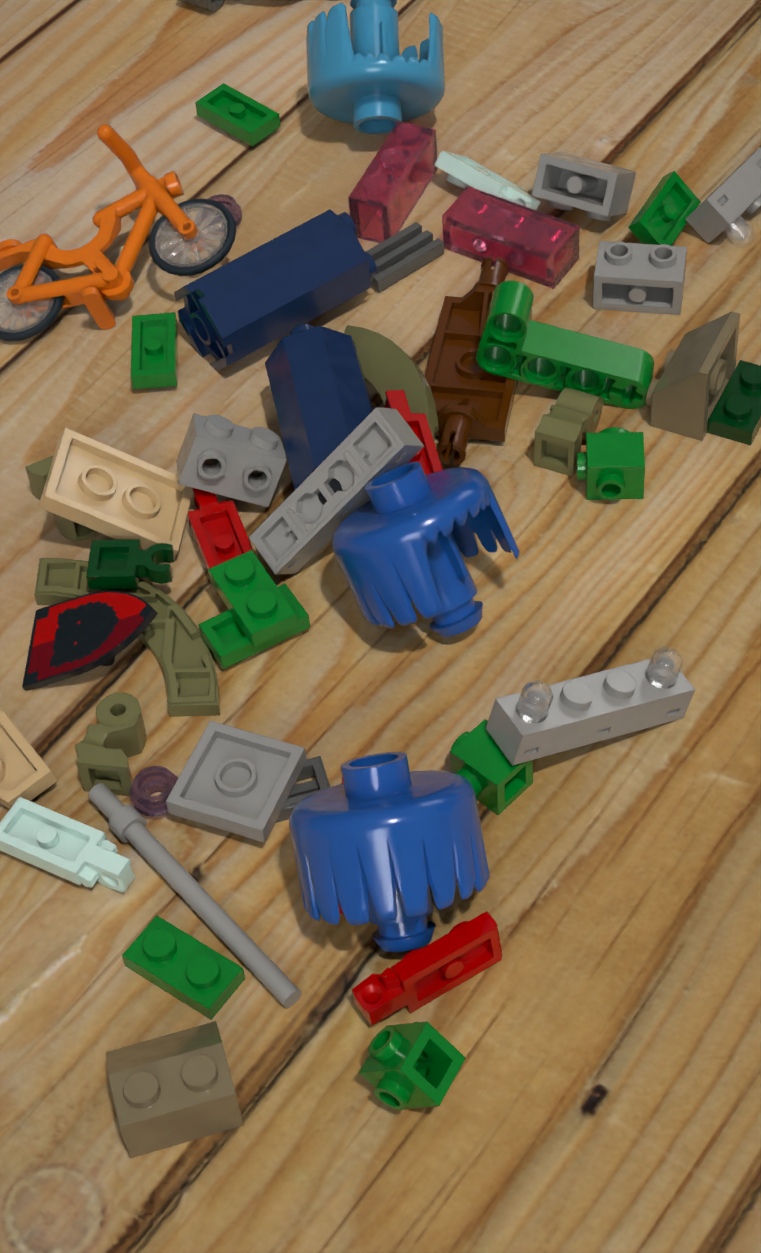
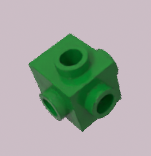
(411, 1065)

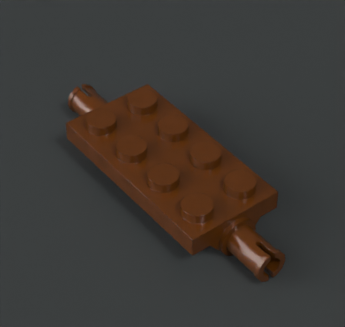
(466, 396)

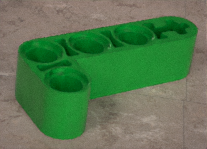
(557, 356)

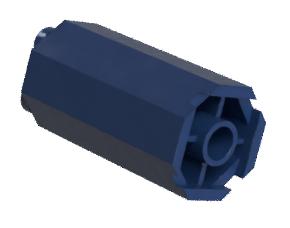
(275, 288)
(316, 394)

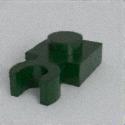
(122, 563)

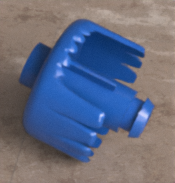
(412, 545)
(385, 844)

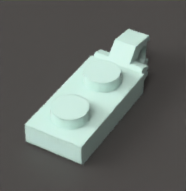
(466, 172)
(63, 846)

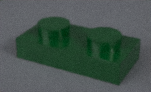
(739, 407)

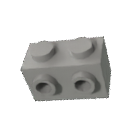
(583, 184)
(639, 277)
(231, 459)

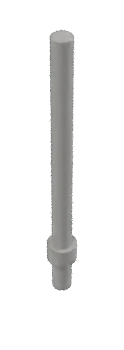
(131, 827)

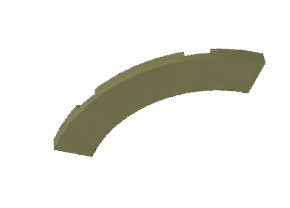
(392, 369)
(170, 636)

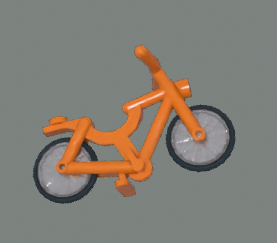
(182, 243)

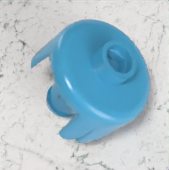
(360, 71)

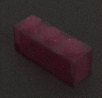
(393, 182)
(528, 240)

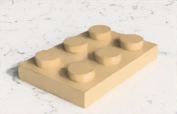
(115, 492)

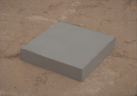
(236, 781)

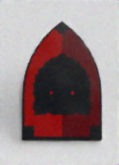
(83, 635)

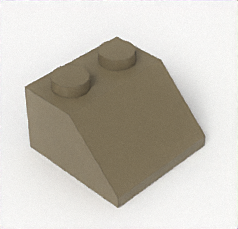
(695, 378)
(173, 1089)

